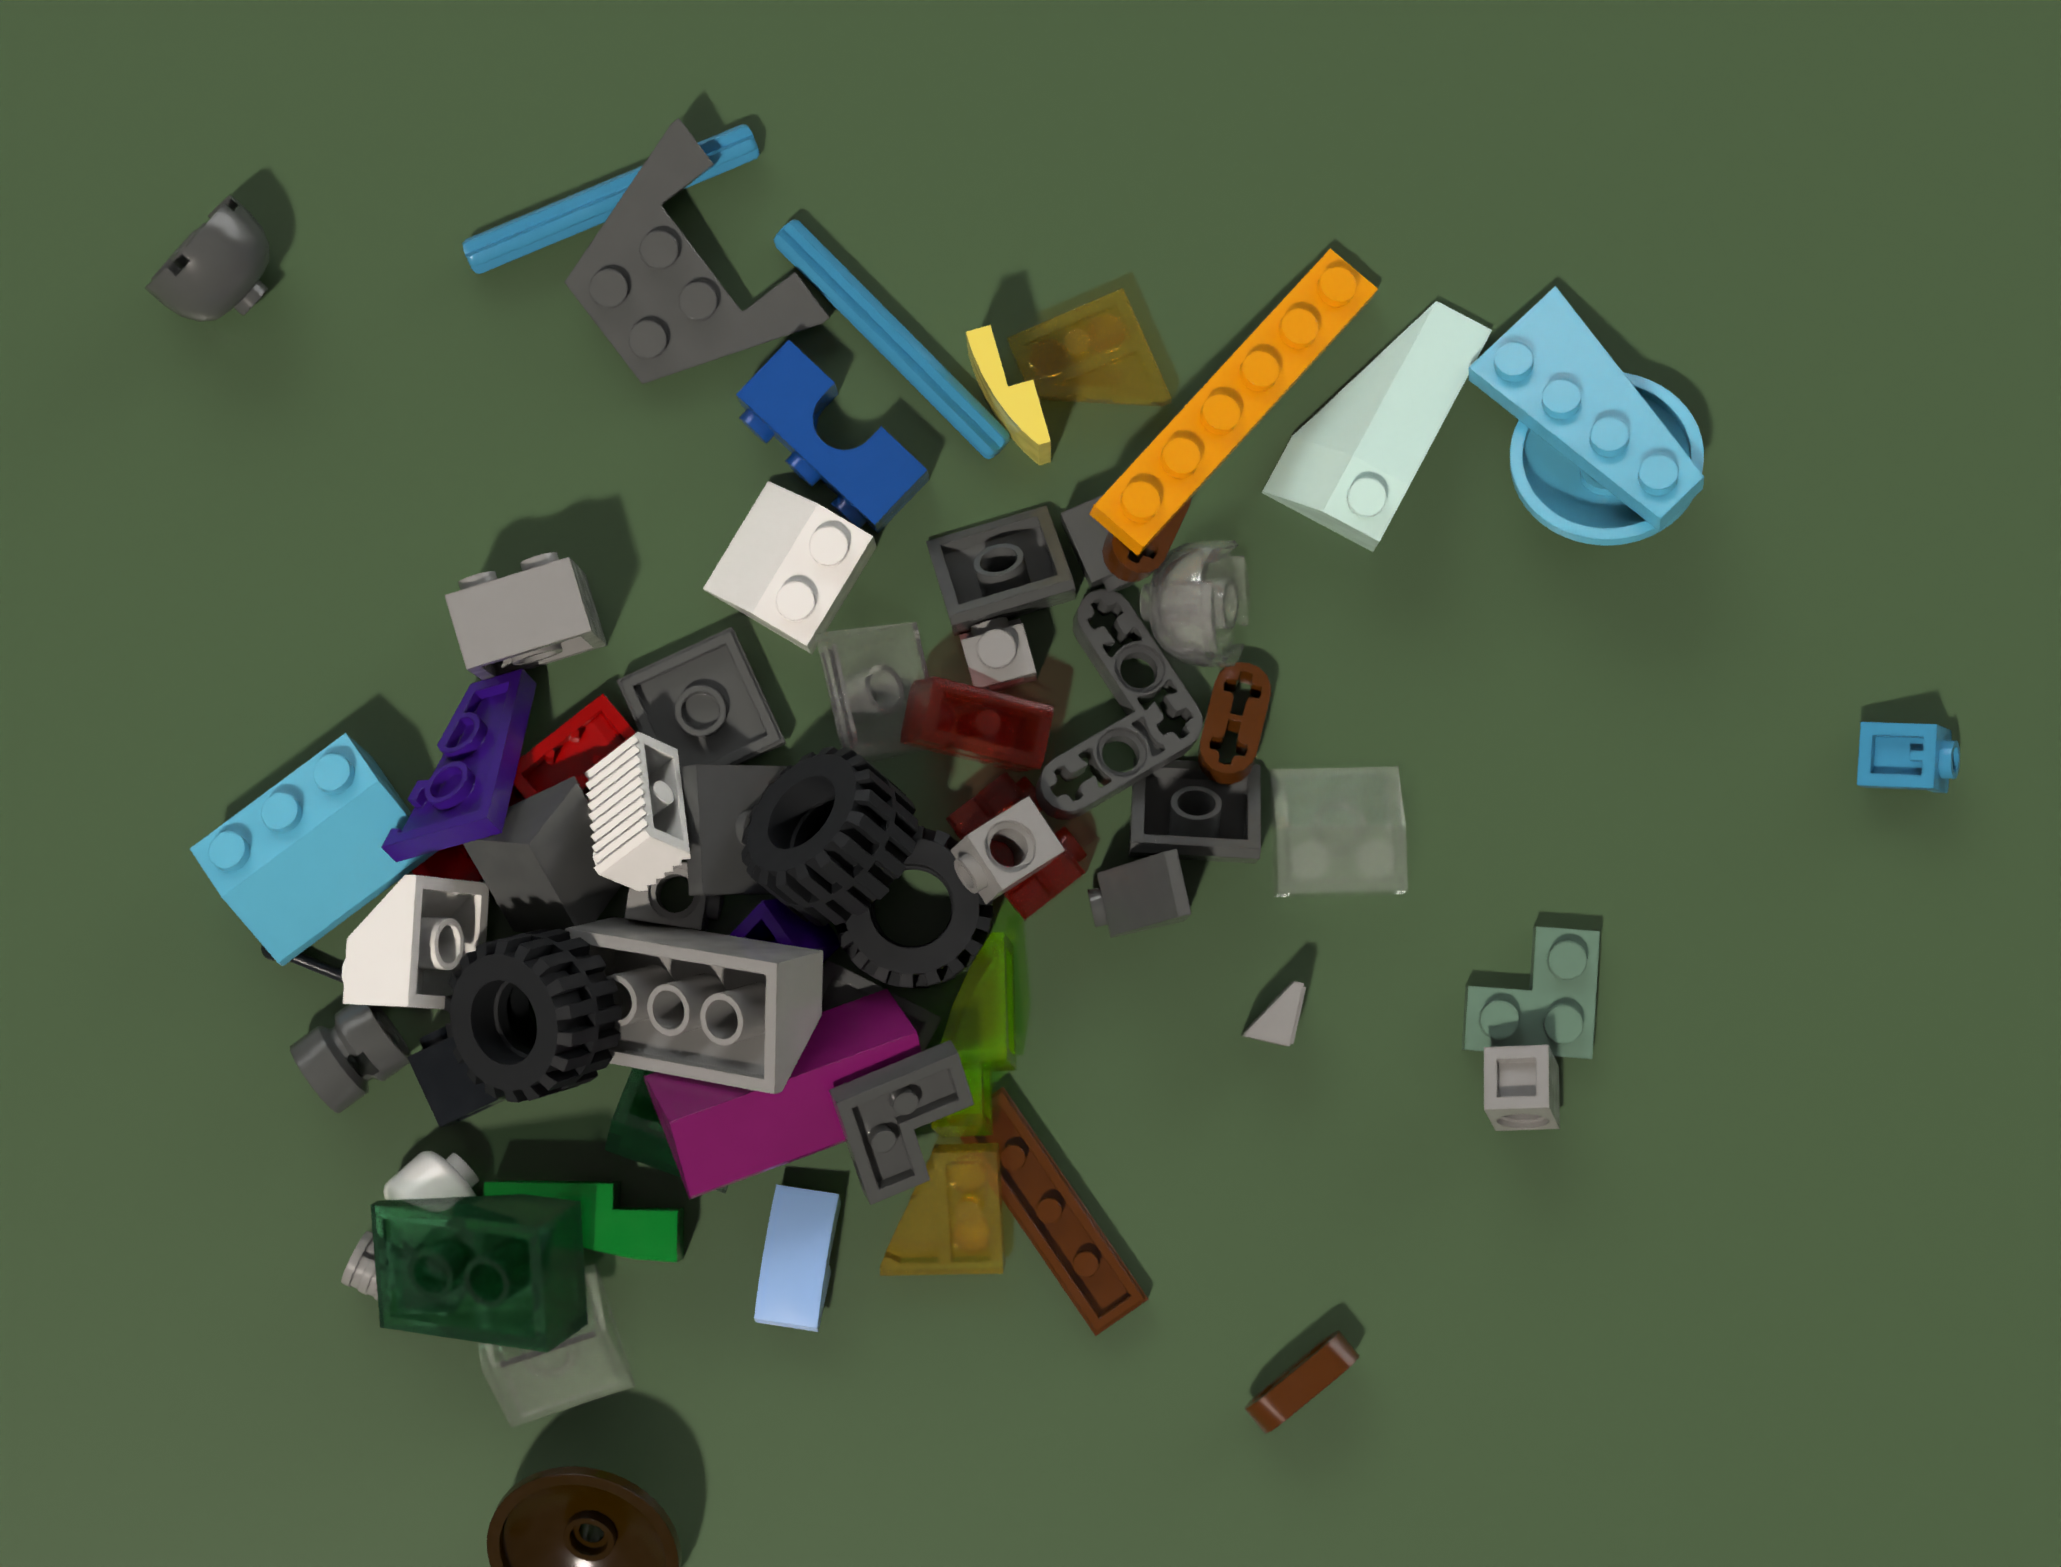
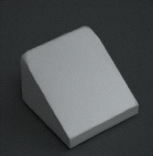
(1280, 1019)

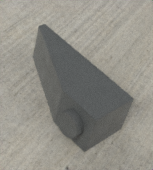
(1140, 895)

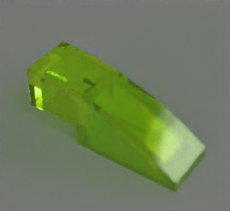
(983, 1034)

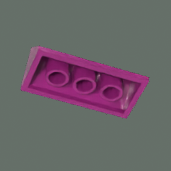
(736, 1132)

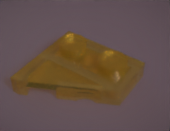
(1091, 356)
(953, 1218)

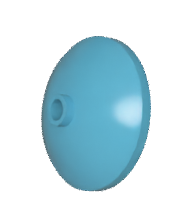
(1575, 503)

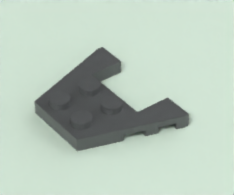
(655, 289)

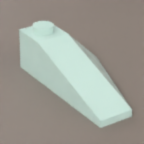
(1371, 437)

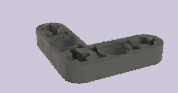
(1137, 729)

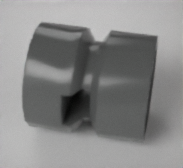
(350, 1054)

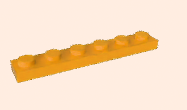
(1233, 402)

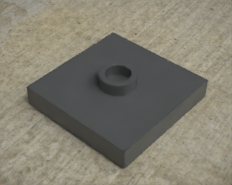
(704, 704)
(716, 815)

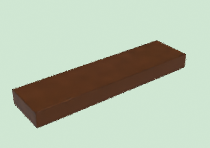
(1059, 1221)

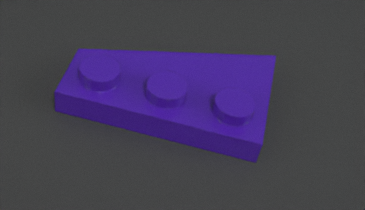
(476, 773)

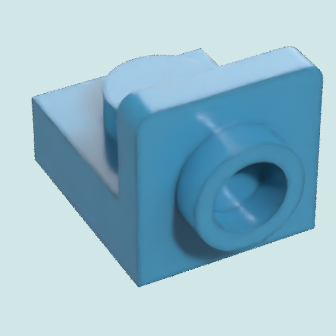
(1907, 756)

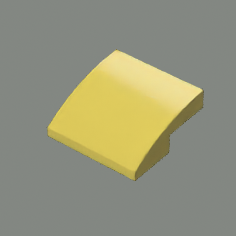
(1013, 406)

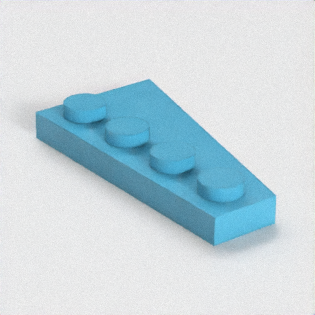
(1585, 407)

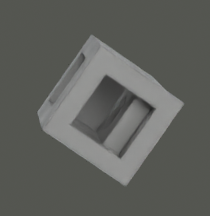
(998, 654)

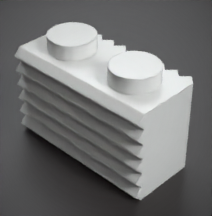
(637, 812)

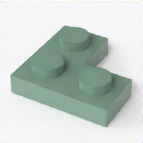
(1555, 1008)

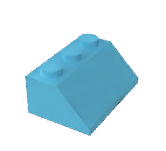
(309, 849)

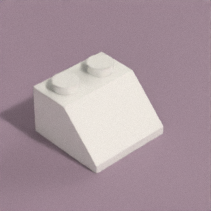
(791, 565)
(414, 942)

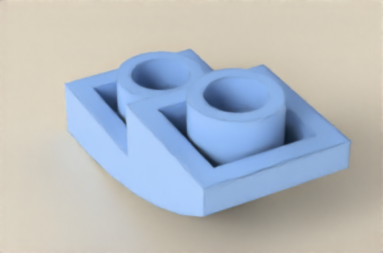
(797, 1258)

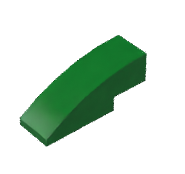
(606, 1226)

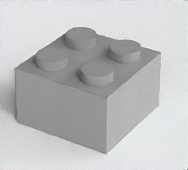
(525, 616)

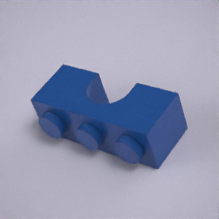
(787, 403)

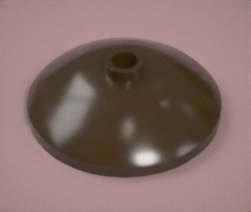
(550, 1516)

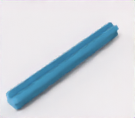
(590, 206)
(891, 339)

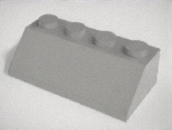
(708, 1001)

